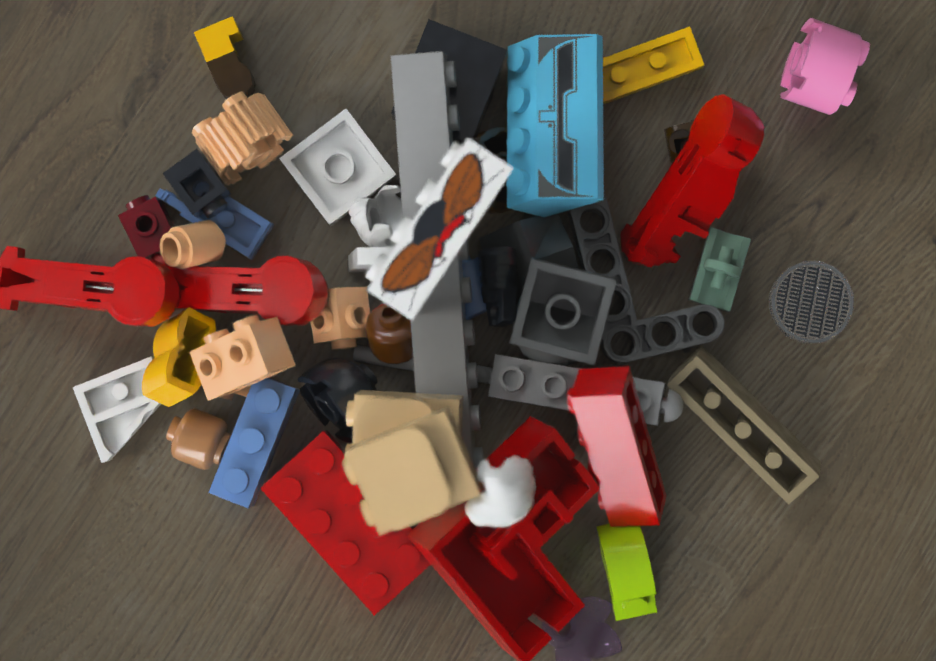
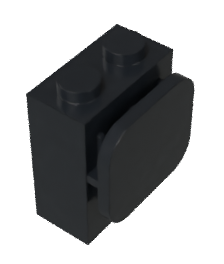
(477, 73)

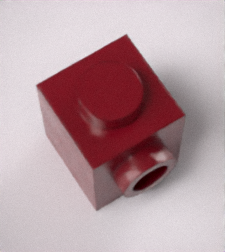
(146, 224)

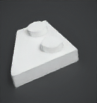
(115, 407)

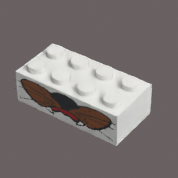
(439, 229)

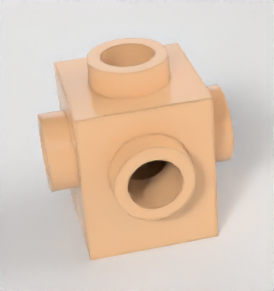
(342, 318)

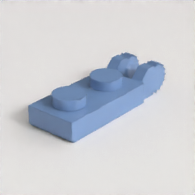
(241, 226)

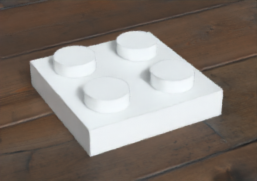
(338, 166)

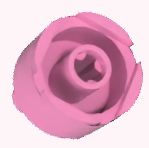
(823, 67)

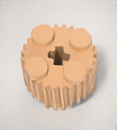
(242, 136)

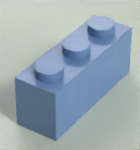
(254, 442)

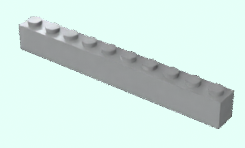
(440, 325)

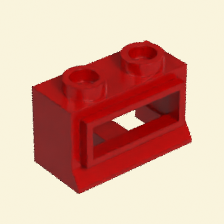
(495, 541)

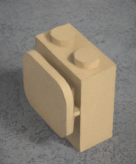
(383, 410)
(412, 471)

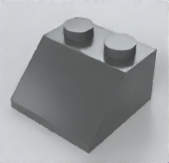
(563, 310)

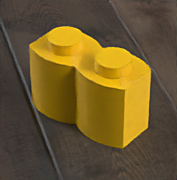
(172, 371)

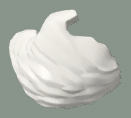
(378, 217)
(506, 494)

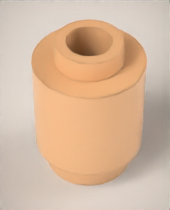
(192, 244)

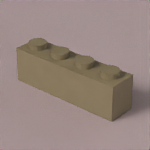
(745, 424)

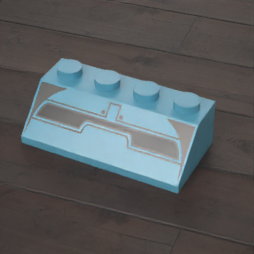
(555, 123)

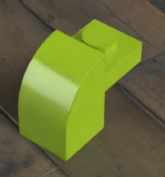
(627, 571)

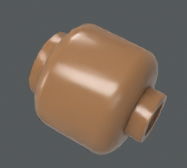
(198, 438)

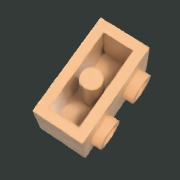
(241, 357)

